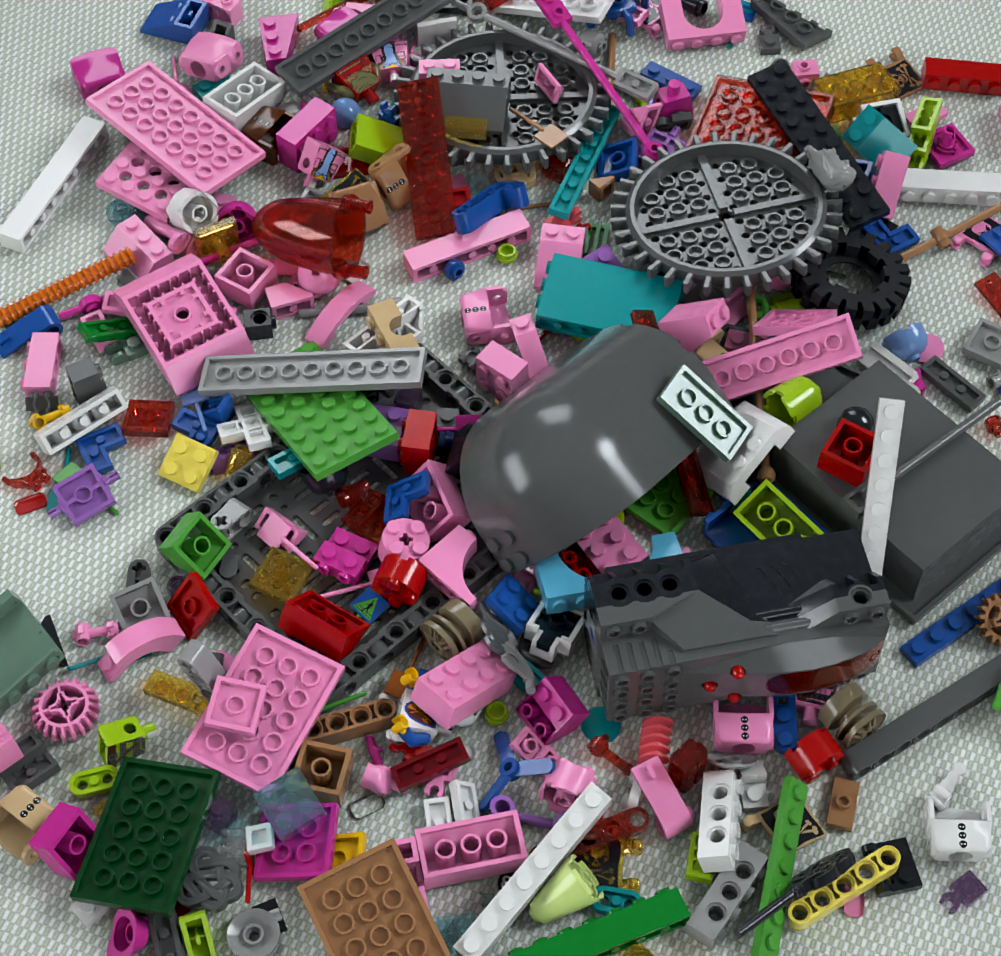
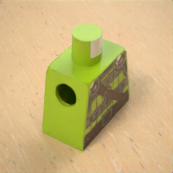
(123, 739)

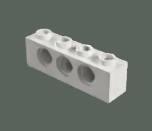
(80, 420)
(719, 821)

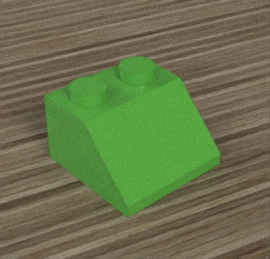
(195, 544)

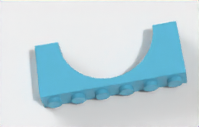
(564, 589)

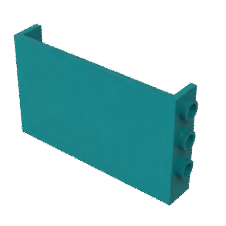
(591, 296)

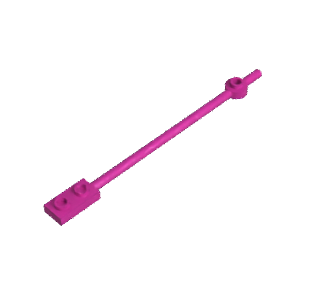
(560, 17)
(94, 302)

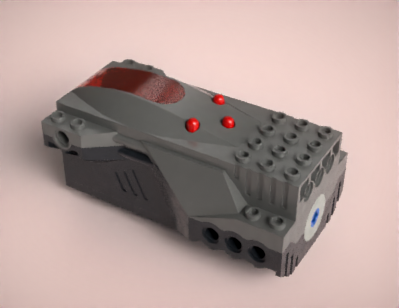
(734, 623)

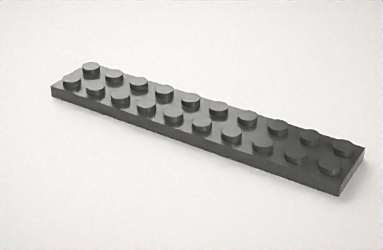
(353, 39)

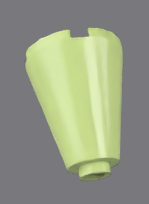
(565, 892)

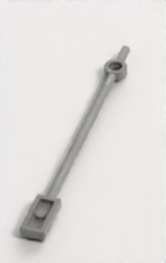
(625, 81)

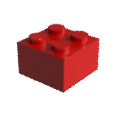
(418, 440)
(848, 453)

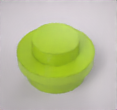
(506, 253)
(496, 713)

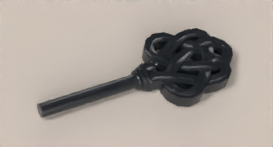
(814, 877)

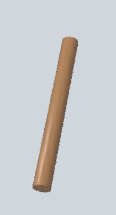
(611, 54)

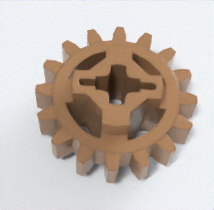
(989, 614)

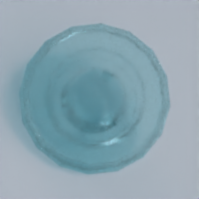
(119, 211)

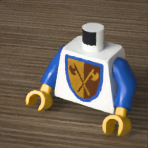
(411, 722)

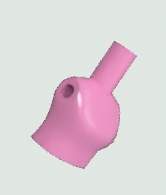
(379, 780)

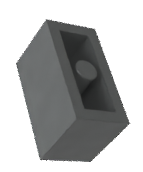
(85, 379)

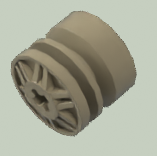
(452, 629)
(851, 715)

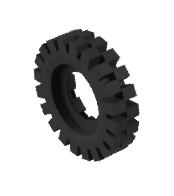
(870, 307)

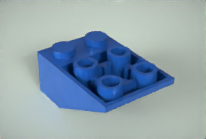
(177, 20)

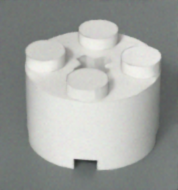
(191, 211)

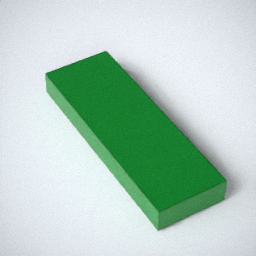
(106, 330)

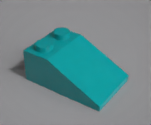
(874, 133)

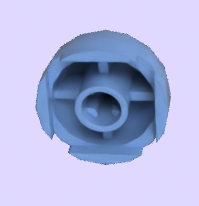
(907, 343)

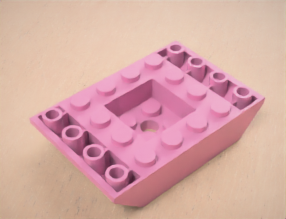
(178, 343)

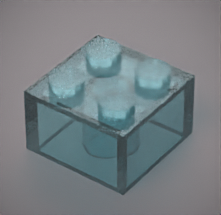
(290, 804)

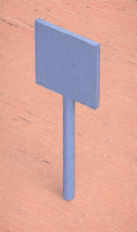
(193, 398)

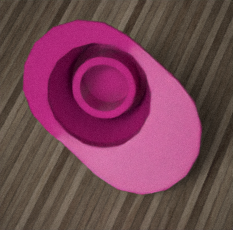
(128, 934)

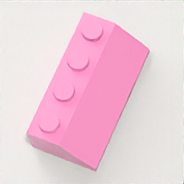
(470, 849)

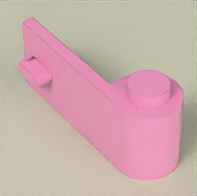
(669, 809)

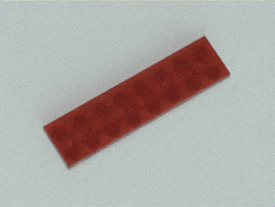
(428, 159)

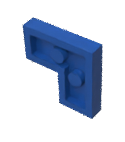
(899, 239)
(189, 424)
(96, 444)
(402, 492)

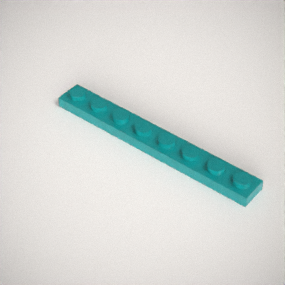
(581, 168)

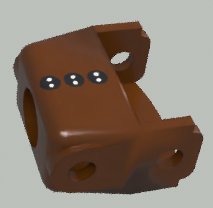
(263, 130)

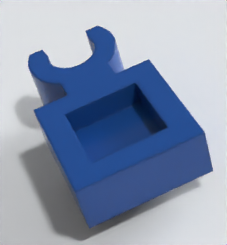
(388, 114)

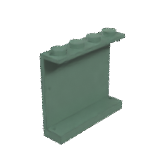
(25, 650)

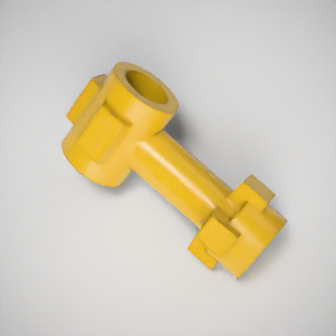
(38, 422)

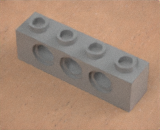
(705, 929)

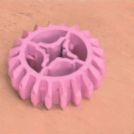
(83, 703)

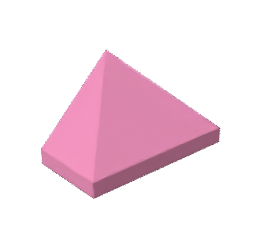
(548, 83)

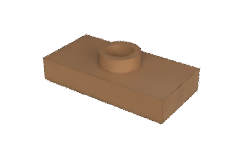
(842, 804)

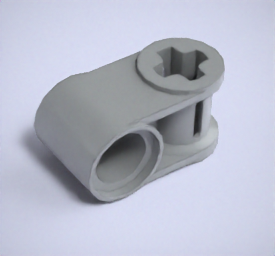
(232, 518)

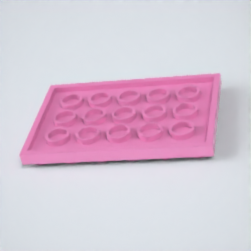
(297, 691)

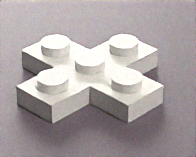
(248, 426)

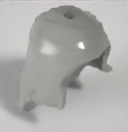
(829, 169)

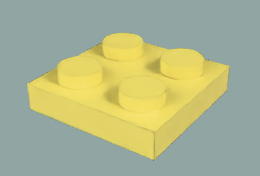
(188, 463)

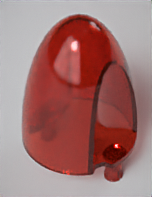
(316, 233)

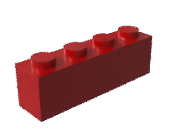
(961, 76)

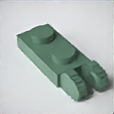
(126, 350)

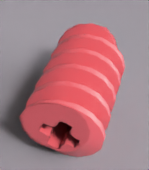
(655, 739)

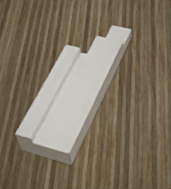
(878, 352)

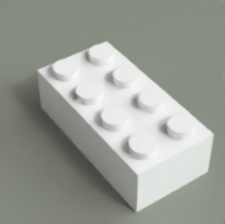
(245, 94)

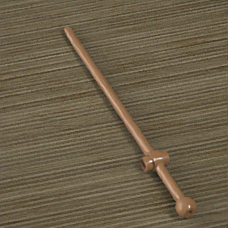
(941, 236)
(765, 471)

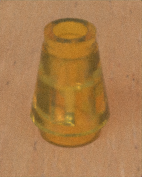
(238, 457)

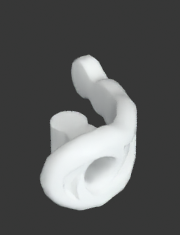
(943, 791)

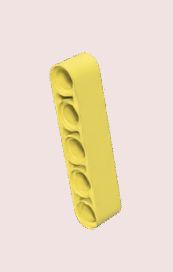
(852, 878)

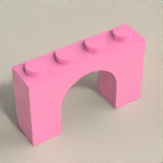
(681, 34)

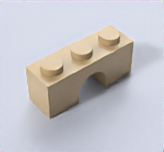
(384, 318)

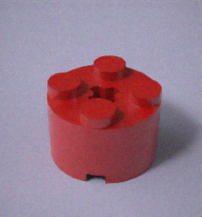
(399, 580)
(814, 754)

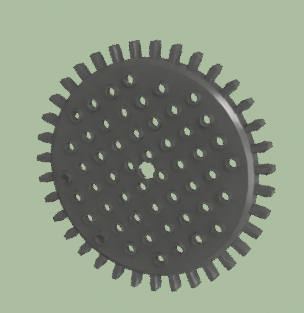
(507, 53)
(747, 181)

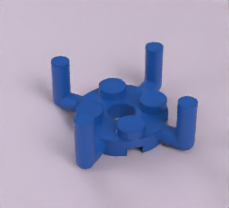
(624, 9)

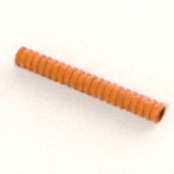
(66, 286)

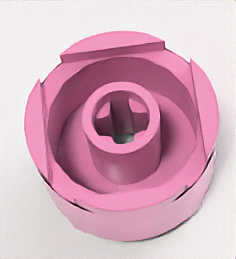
(404, 538)
(565, 784)

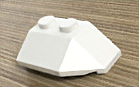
(411, 321)

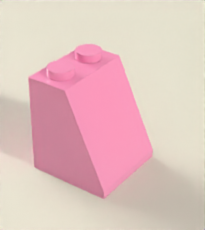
(695, 322)

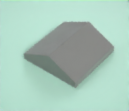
(139, 603)

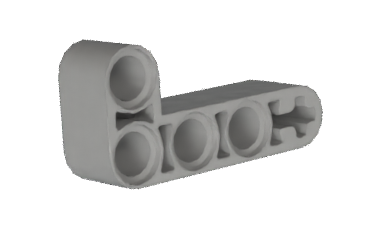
(201, 667)

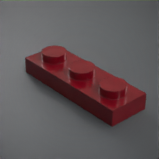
(430, 764)

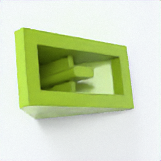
(197, 934)

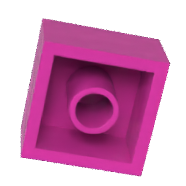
(64, 840)

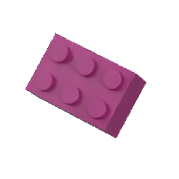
(314, 120)

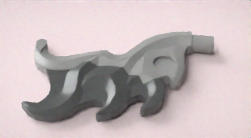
(503, 642)

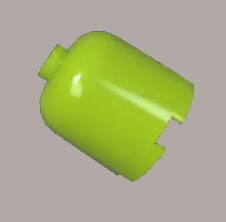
(793, 400)

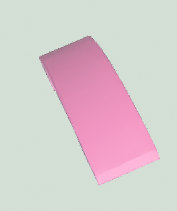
(336, 312)

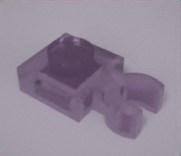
(965, 890)

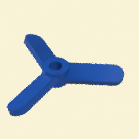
(512, 769)

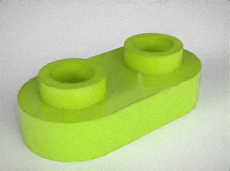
(94, 779)

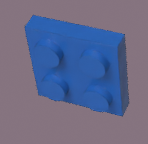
(511, 604)

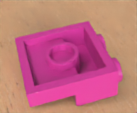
(345, 556)

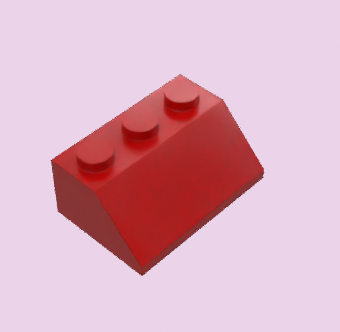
(322, 625)

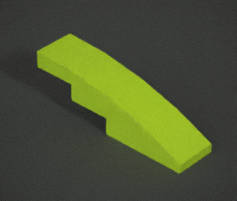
(924, 129)

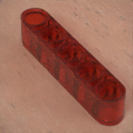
(604, 840)

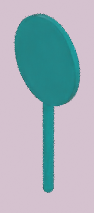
(597, 725)

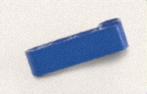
(488, 204)

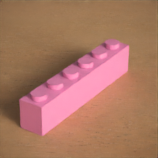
(430, 258)

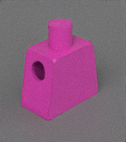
(674, 98)

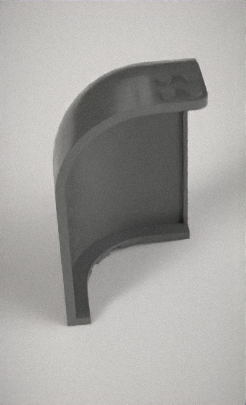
(576, 444)

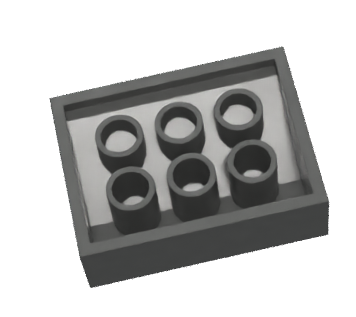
(475, 95)

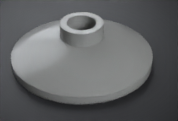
(731, 761)
(253, 922)

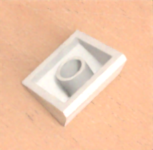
(428, 29)

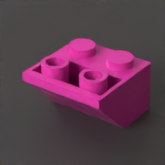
(552, 710)

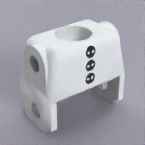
(958, 833)

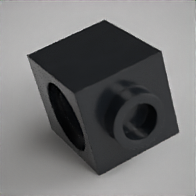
(259, 323)

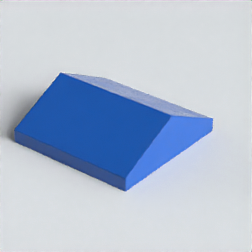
(618, 158)

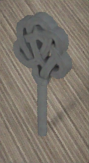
(203, 872)

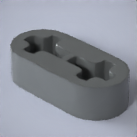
(133, 568)

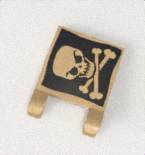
(810, 828)

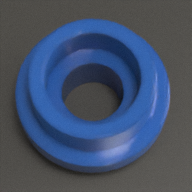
(454, 269)

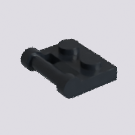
(906, 876)

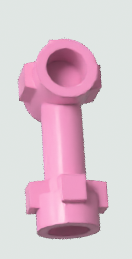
(83, 632)

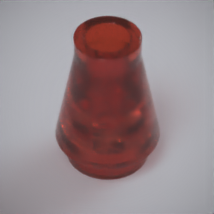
(350, 495)

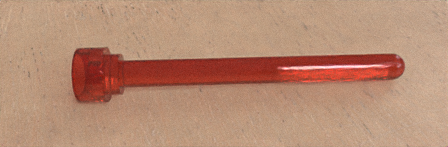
(321, 16)

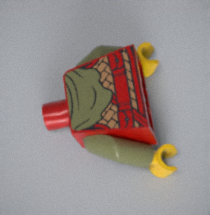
(356, 81)

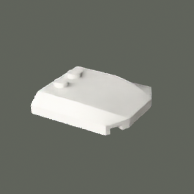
(730, 477)

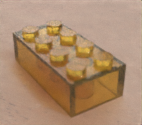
(856, 87)

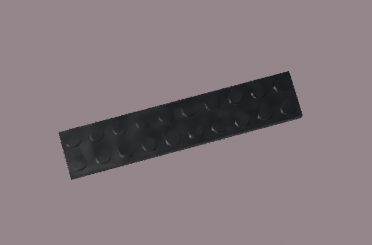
(806, 125)

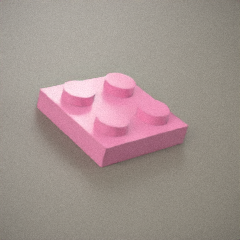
(235, 705)

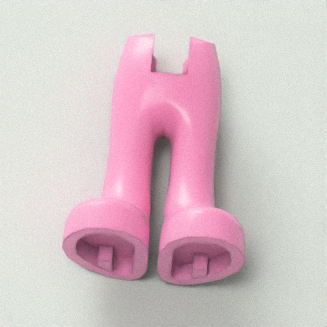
(179, 240)

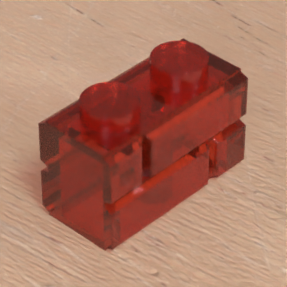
(687, 765)

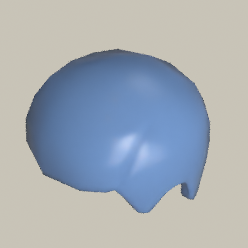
(346, 111)

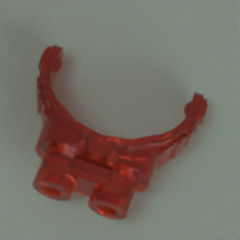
(31, 481)

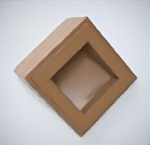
(601, 187)

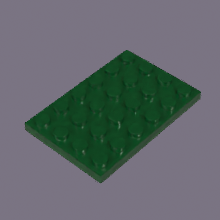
(146, 837)

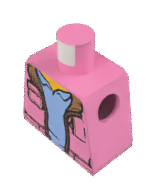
(390, 60)
(319, 161)

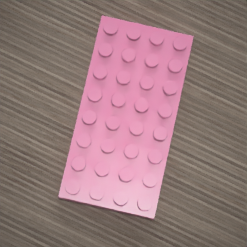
(175, 128)

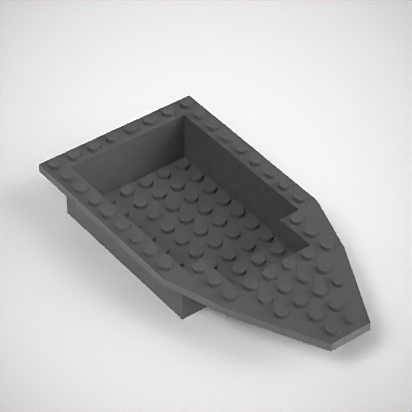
(941, 511)

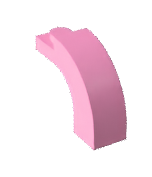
(139, 640)

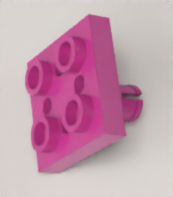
(949, 142)

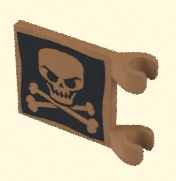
(903, 73)

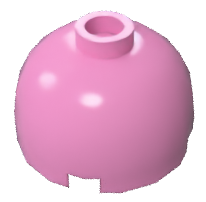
(317, 282)

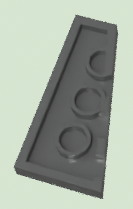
(791, 24)

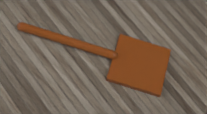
(394, 686)

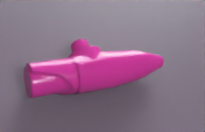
(373, 750)

